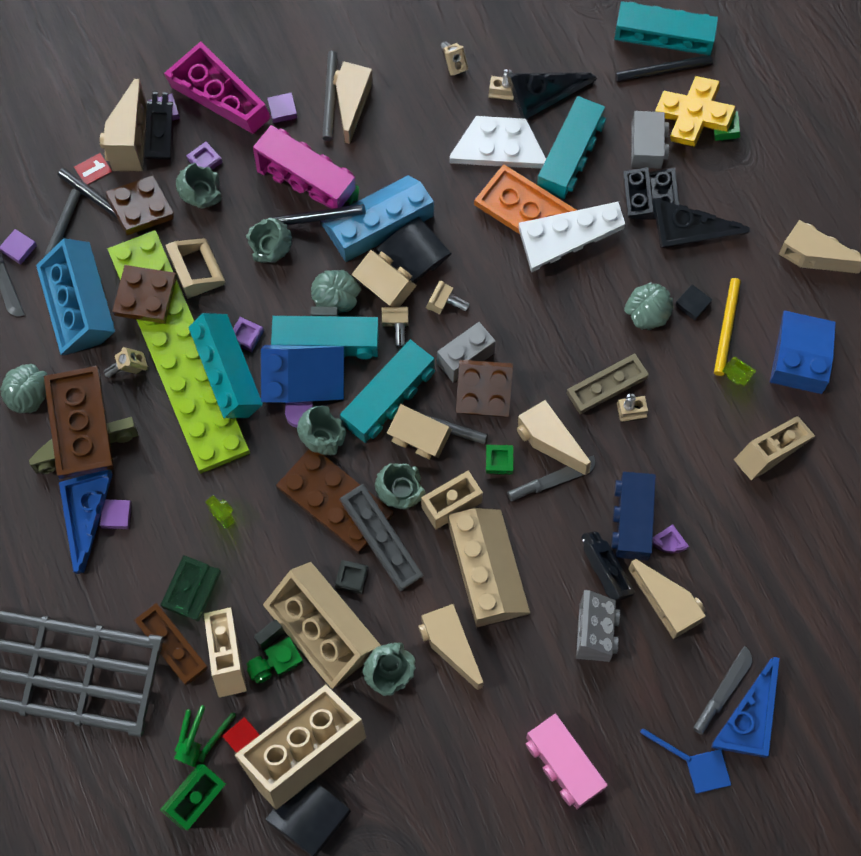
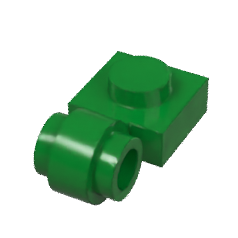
(280, 656)

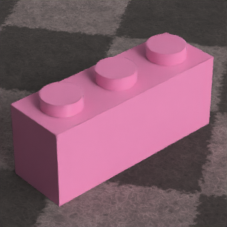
(565, 762)

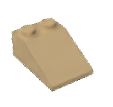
(126, 131)

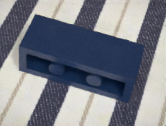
(634, 516)

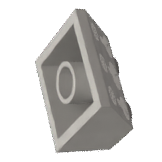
(596, 627)

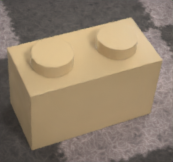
(384, 279)
(419, 431)
(452, 497)

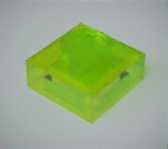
(738, 371)
(221, 511)

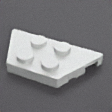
(498, 142)

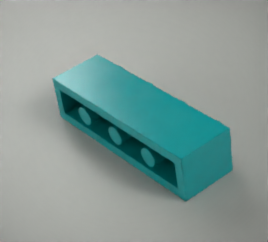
(666, 28)
(571, 146)
(356, 334)
(225, 365)
(387, 391)

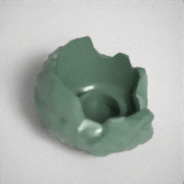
(198, 186)
(269, 240)
(335, 289)
(649, 306)
(24, 388)
(321, 430)
(399, 485)
(389, 668)

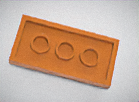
(516, 199)

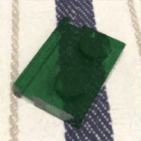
(190, 588)

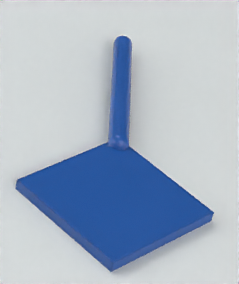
(706, 769)

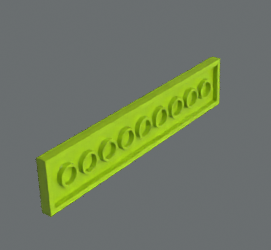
(208, 434)

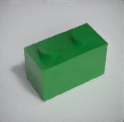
(192, 797)

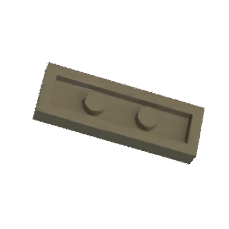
(607, 383)

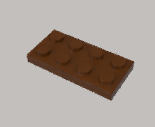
(78, 422)
(317, 487)

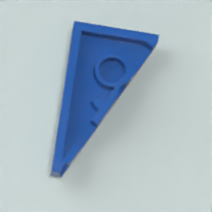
(82, 508)
(751, 723)

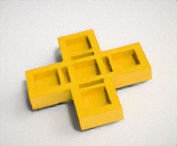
(695, 111)

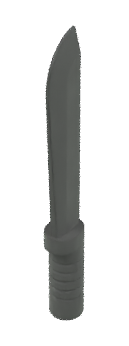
(8, 292)
(550, 480)
(727, 686)

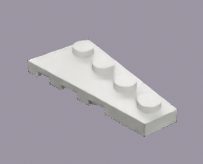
(559, 234)

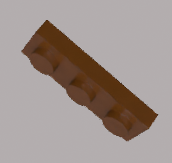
(175, 647)

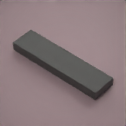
(381, 537)

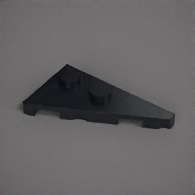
(540, 90)
(683, 225)

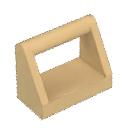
(197, 286)

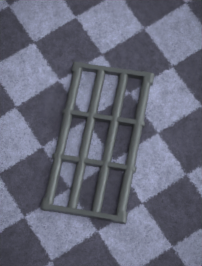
(92, 661)

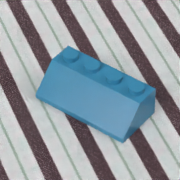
(385, 214)
(75, 296)

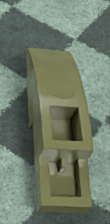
(119, 431)

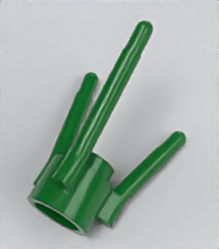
(187, 749)

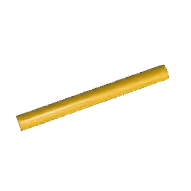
(727, 326)

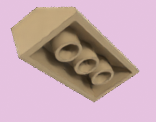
(487, 565)
(320, 624)
(301, 746)

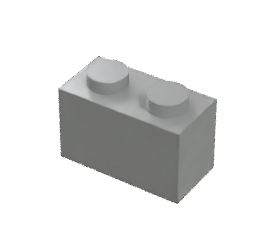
(648, 139)
(473, 345)

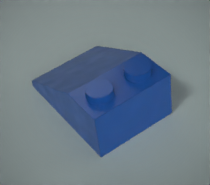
(804, 352)
(302, 373)

